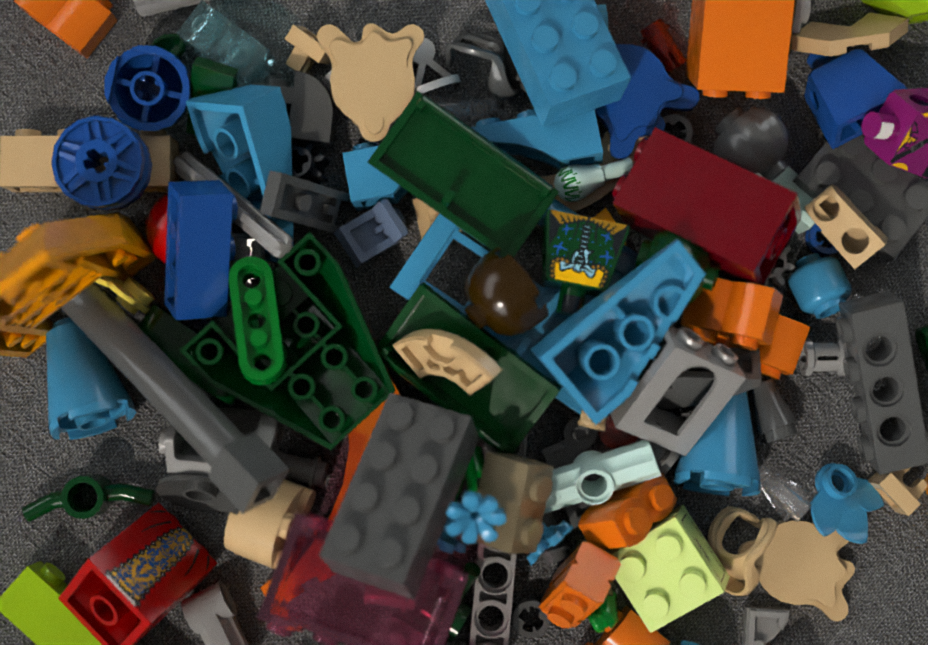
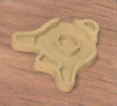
(372, 76)
(805, 568)

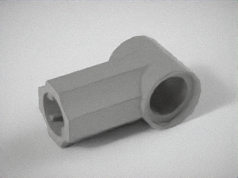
(213, 616)

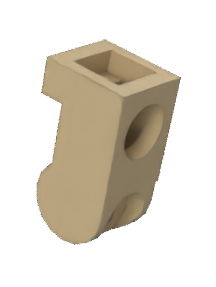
(845, 226)

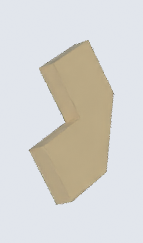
(827, 39)

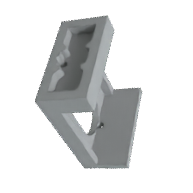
(683, 350)

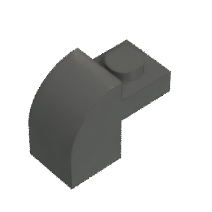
(310, 109)

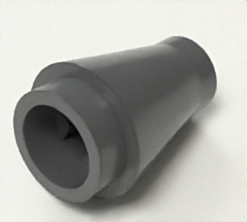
(772, 413)

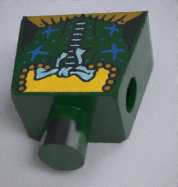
(579, 256)

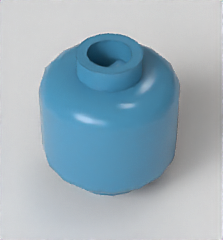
(819, 285)

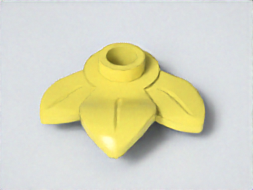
(129, 293)

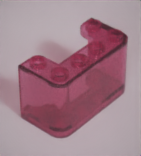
(348, 611)

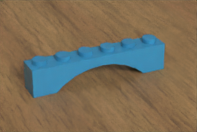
(558, 145)

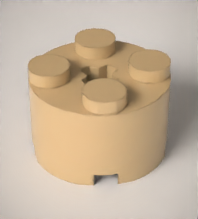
(264, 530)

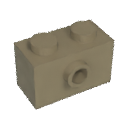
(522, 492)

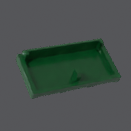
(463, 176)
(500, 409)

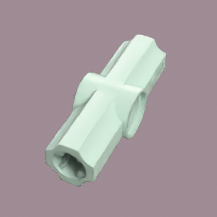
(617, 468)

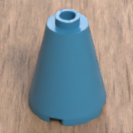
(81, 385)
(723, 455)

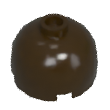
(502, 296)

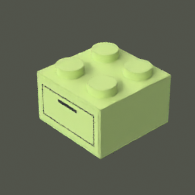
(670, 570)

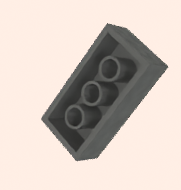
(400, 495)

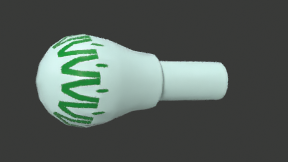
(579, 180)

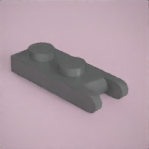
(302, 202)

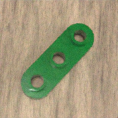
(252, 304)

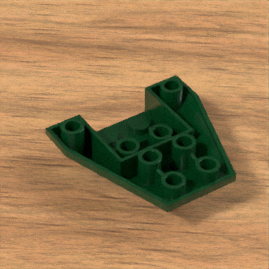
(330, 357)

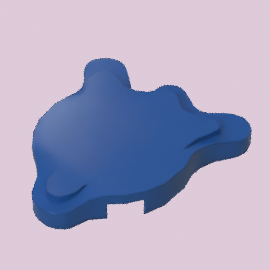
(643, 100)

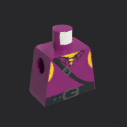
(900, 131)

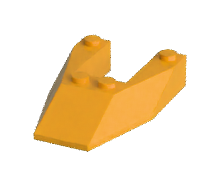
(57, 264)

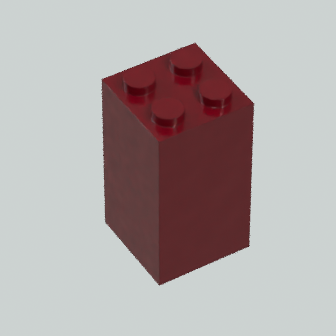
(709, 202)

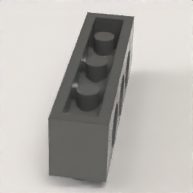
(905, 441)

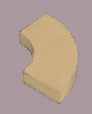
(448, 356)

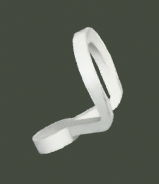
(423, 57)

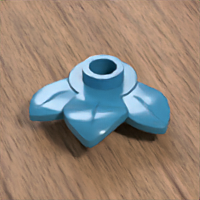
(843, 506)

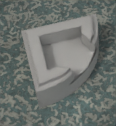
(763, 624)

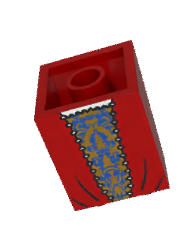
(137, 578)

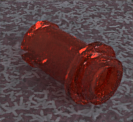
(663, 44)

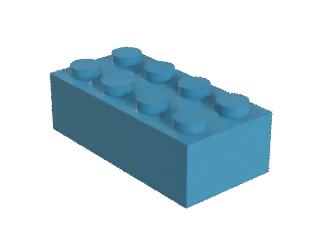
(561, 55)

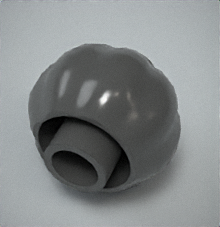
(754, 141)

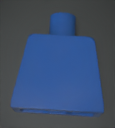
(845, 91)

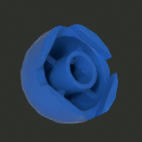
(148, 88)

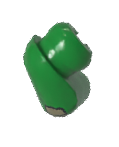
(606, 614)

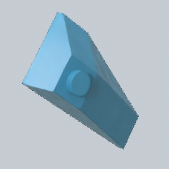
(248, 138)
(614, 336)

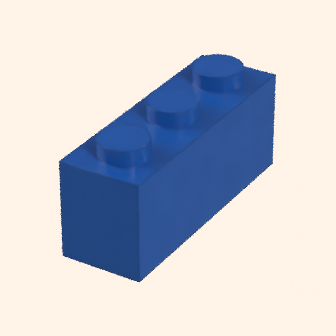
(199, 248)

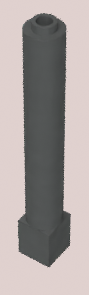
(240, 464)

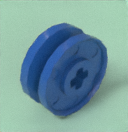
(78, 155)

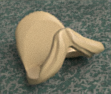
(740, 567)

